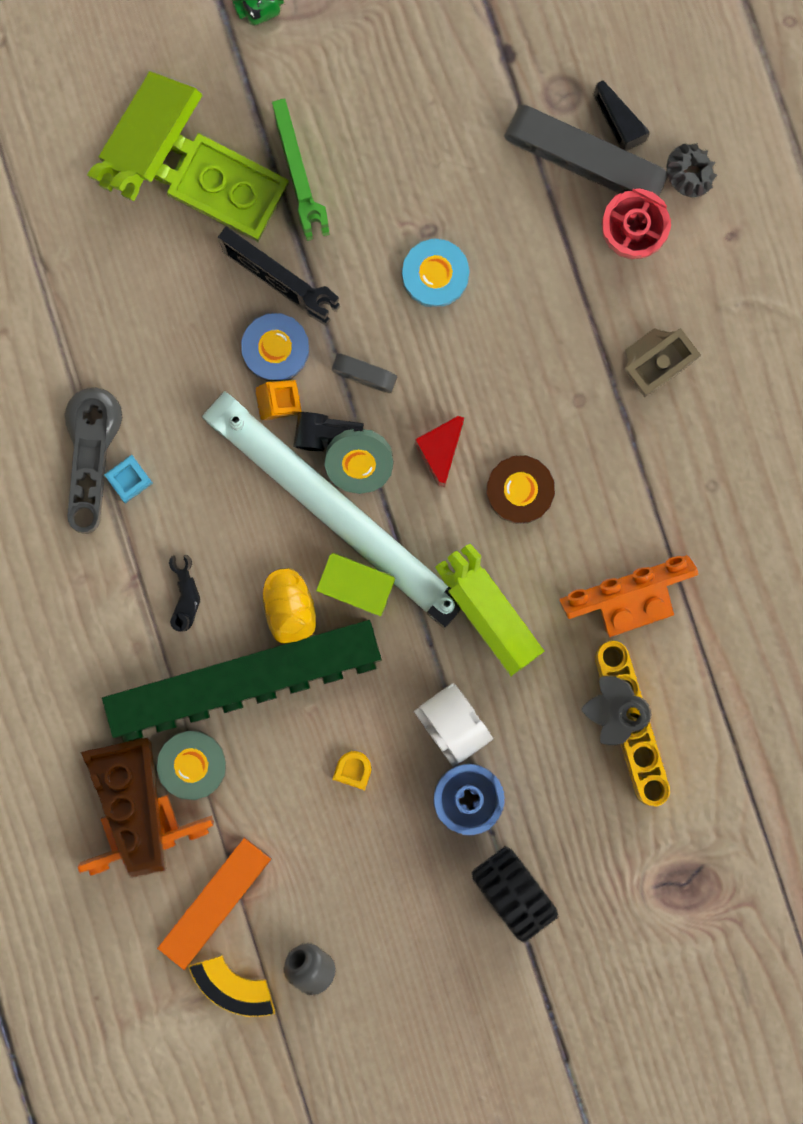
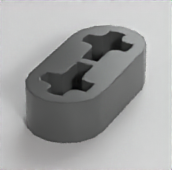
(364, 373)

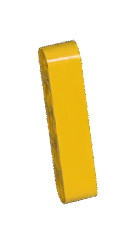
(643, 737)

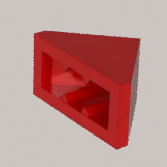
(439, 447)

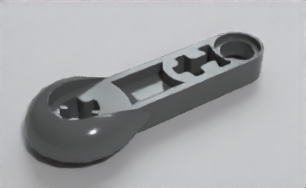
(90, 448)

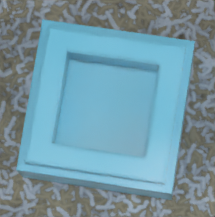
(128, 479)

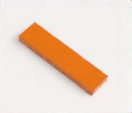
(214, 903)

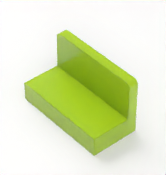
(356, 584)

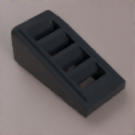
(621, 120)

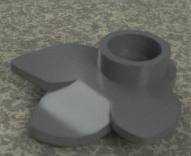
(612, 710)

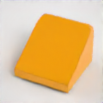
(278, 399)

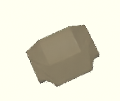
(659, 358)

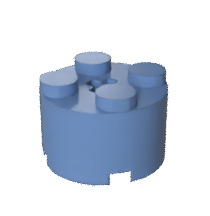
(485, 809)

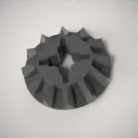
(690, 183)

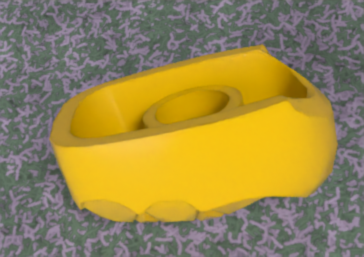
(288, 606)

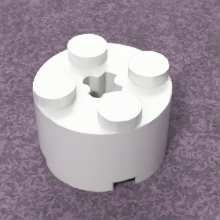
(453, 724)

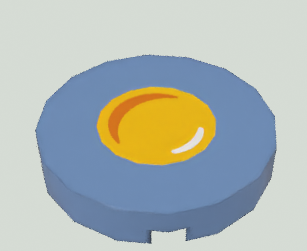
(275, 347)

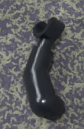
(189, 599)

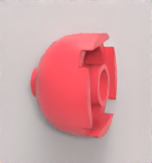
(636, 224)

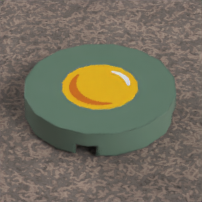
(359, 461)
(191, 765)

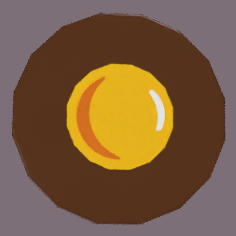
(520, 489)

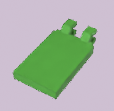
(308, 209)

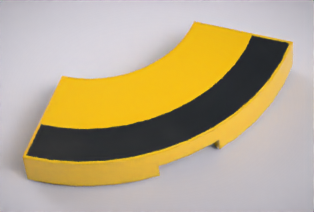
(230, 990)

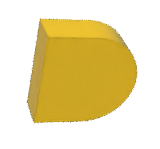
(353, 769)

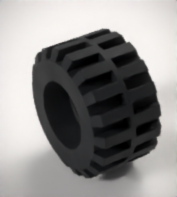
(514, 894)

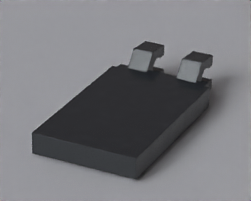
(279, 277)

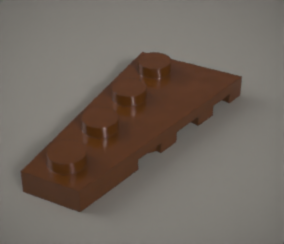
(129, 799)

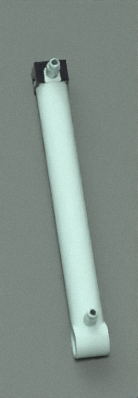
(332, 508)

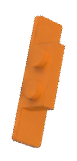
(632, 599)
(169, 829)

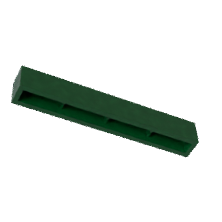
(242, 679)

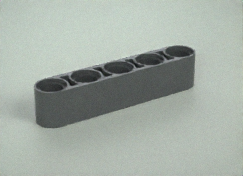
(582, 152)

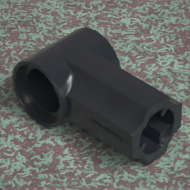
(316, 431)

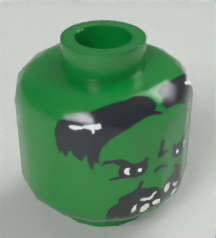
(257, 10)

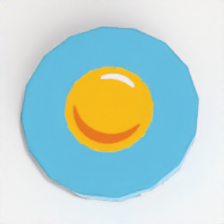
(435, 273)

